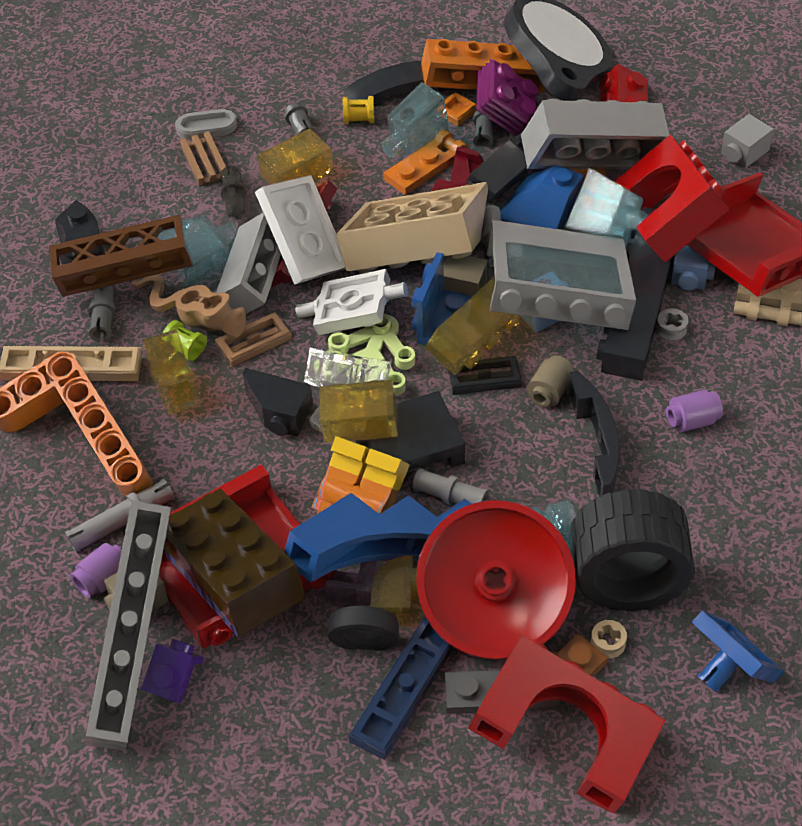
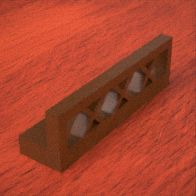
(119, 262)

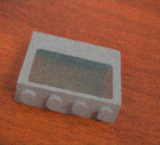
(560, 275)

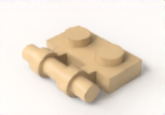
(785, 297)

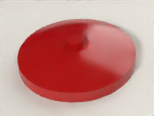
(495, 577)

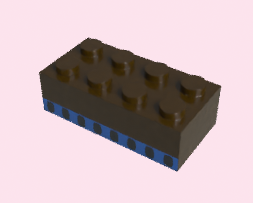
(232, 562)

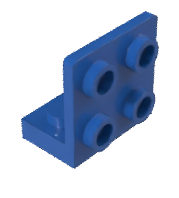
(433, 302)

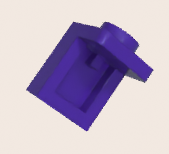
(171, 670)

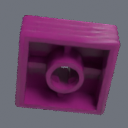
(505, 97)

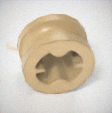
(616, 631)

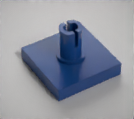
(734, 652)

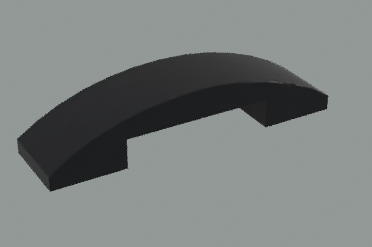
(388, 82)
(589, 403)

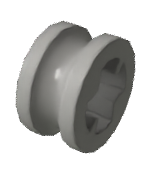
(673, 316)

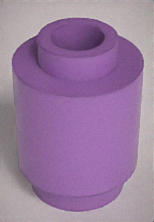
(694, 410)
(96, 568)

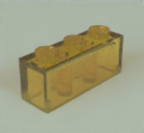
(469, 331)

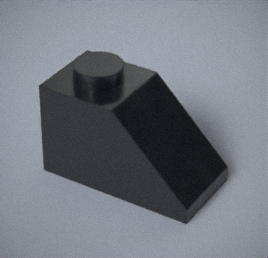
(278, 401)

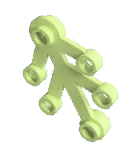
(377, 337)

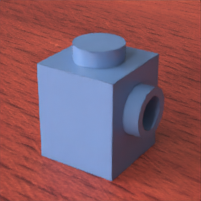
(691, 270)

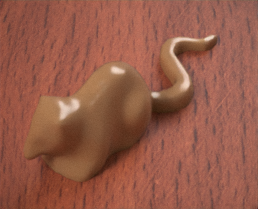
(197, 306)

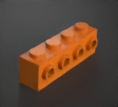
(457, 63)

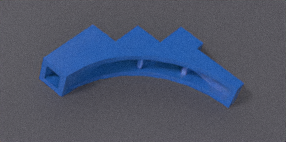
(356, 533)

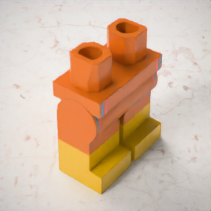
(363, 472)

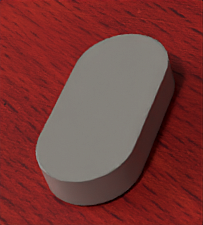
(217, 122)

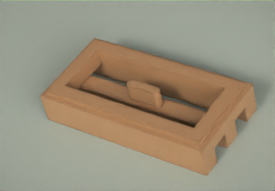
(197, 143)
(256, 342)

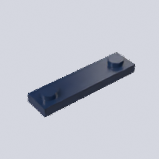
(401, 691)

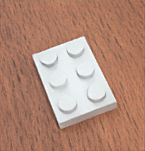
(301, 228)

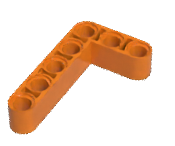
(69, 389)

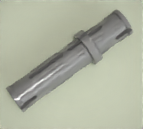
(117, 516)

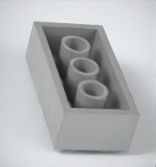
(592, 134)

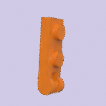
(424, 162)

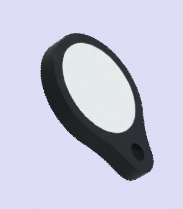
(558, 46)

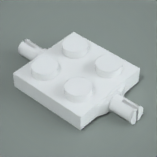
(351, 302)

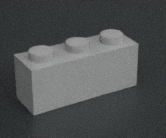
(250, 265)

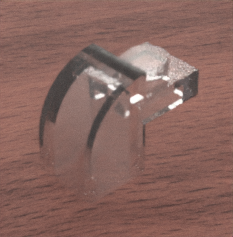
(336, 367)

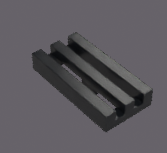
(486, 379)

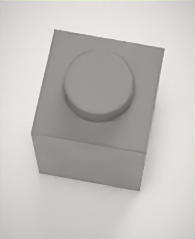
(746, 141)

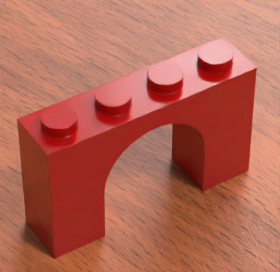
(688, 210)
(622, 726)

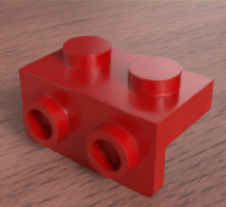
(623, 85)

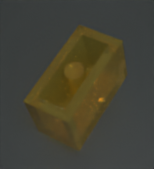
(296, 158)
(358, 410)

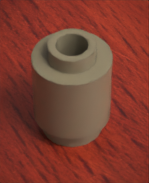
(550, 381)

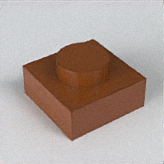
(584, 654)

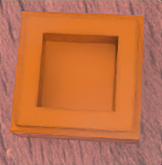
(459, 108)

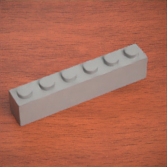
(127, 626)

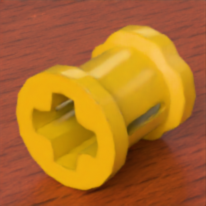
(358, 110)

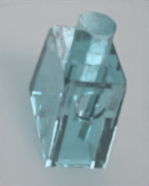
(416, 121)
(605, 208)
(206, 245)

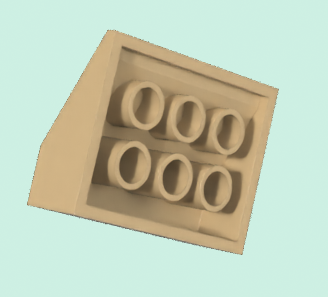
(414, 228)

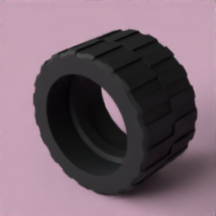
(632, 550)

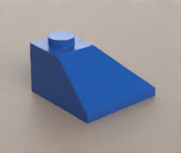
(544, 198)

